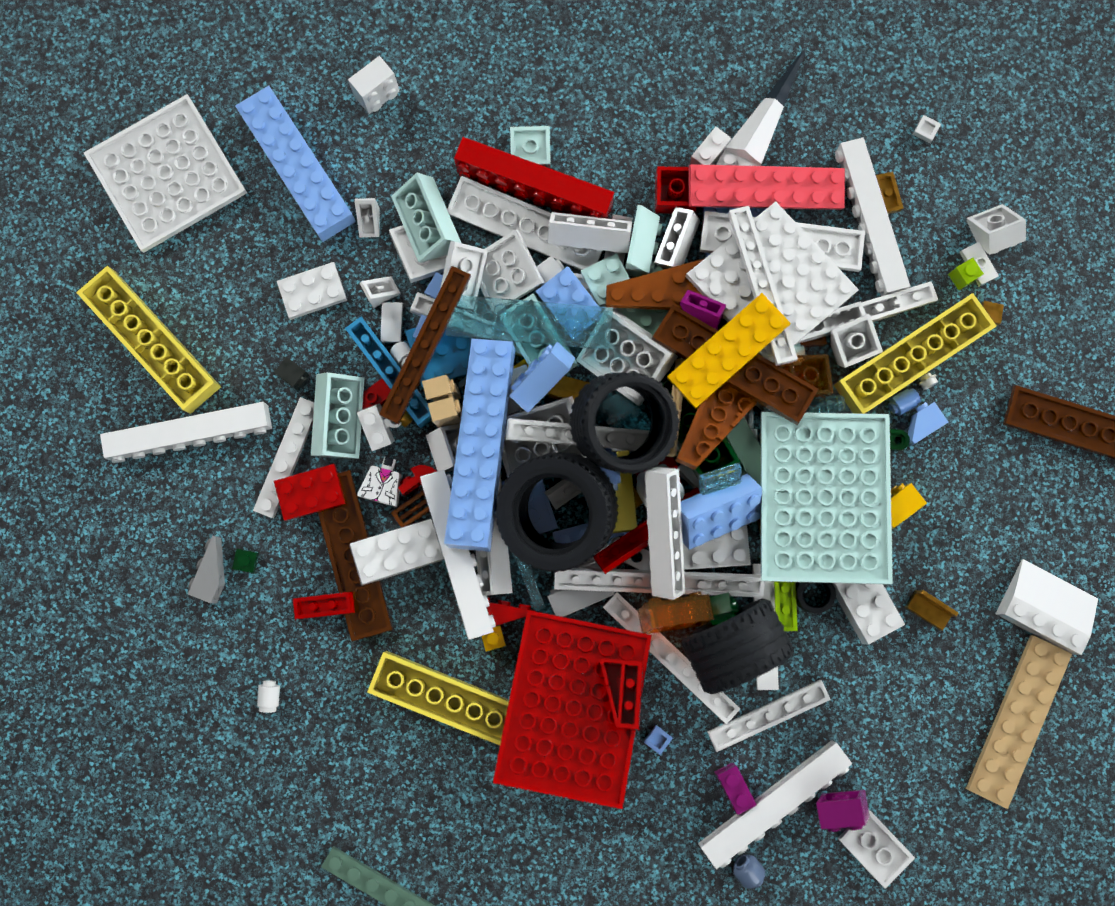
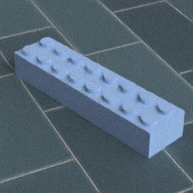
(295, 163)

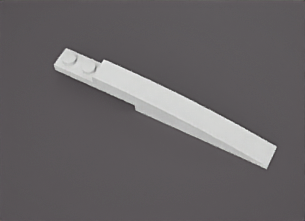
(878, 308)

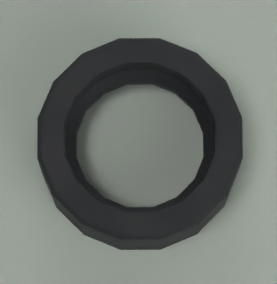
(826, 605)

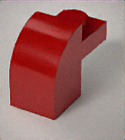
(411, 483)

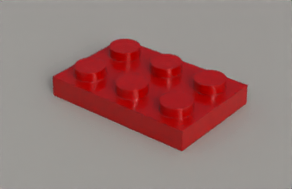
(309, 492)

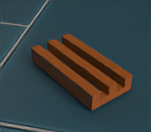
(408, 513)

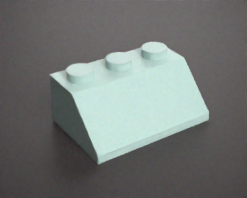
(643, 242)

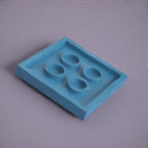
(449, 358)

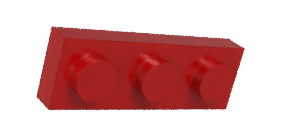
(323, 605)

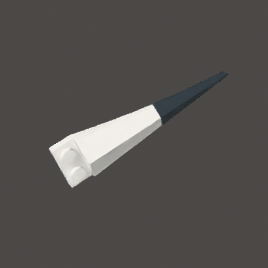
(754, 137)

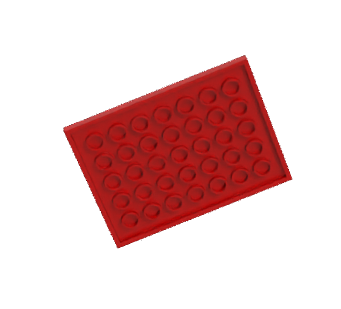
(559, 713)

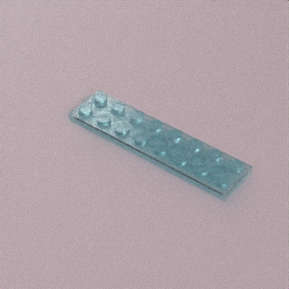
(532, 322)

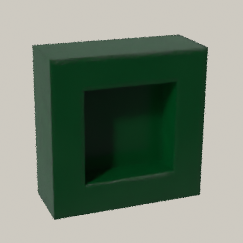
(245, 560)

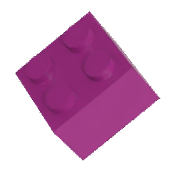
(843, 810)

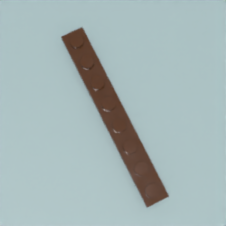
(425, 345)

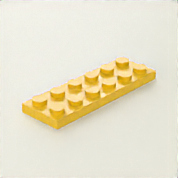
(728, 350)

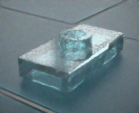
(720, 479)

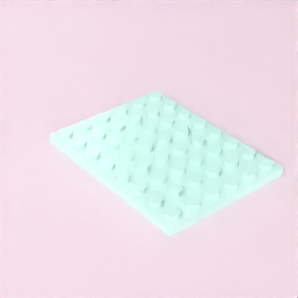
(826, 499)

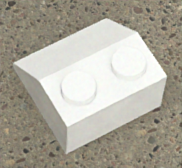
(997, 228)
(855, 341)
(444, 446)

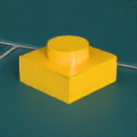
(494, 640)

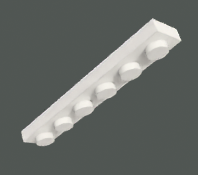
(286, 456)

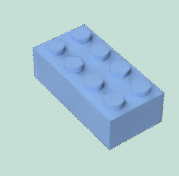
(720, 512)

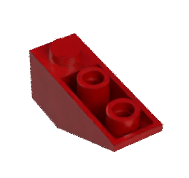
(505, 613)

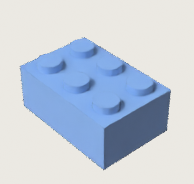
(565, 289)
(541, 376)

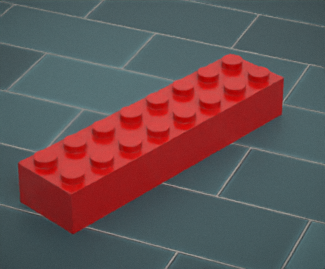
(531, 181)

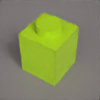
(965, 274)

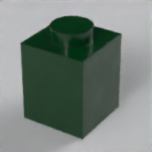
(723, 607)

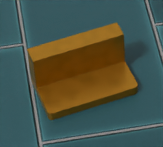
(566, 387)
(930, 609)

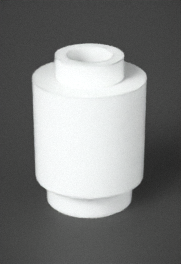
(400, 352)
(268, 696)

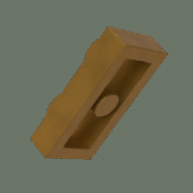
(890, 192)

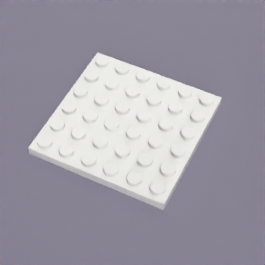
(165, 173)
(802, 274)

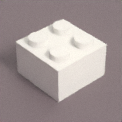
(374, 85)

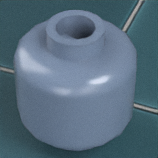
(749, 871)

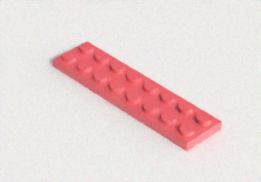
(763, 185)

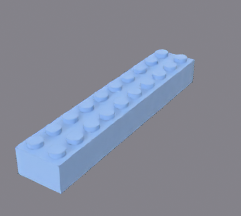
(480, 445)

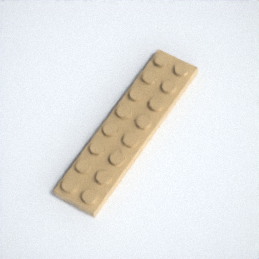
(1019, 721)

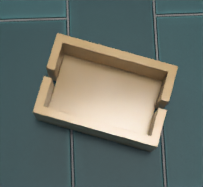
(445, 408)

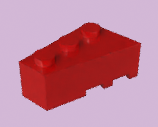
(624, 690)

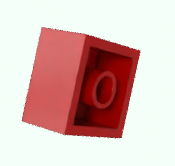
(671, 189)

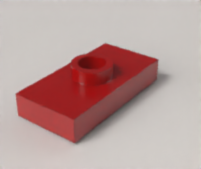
(376, 394)

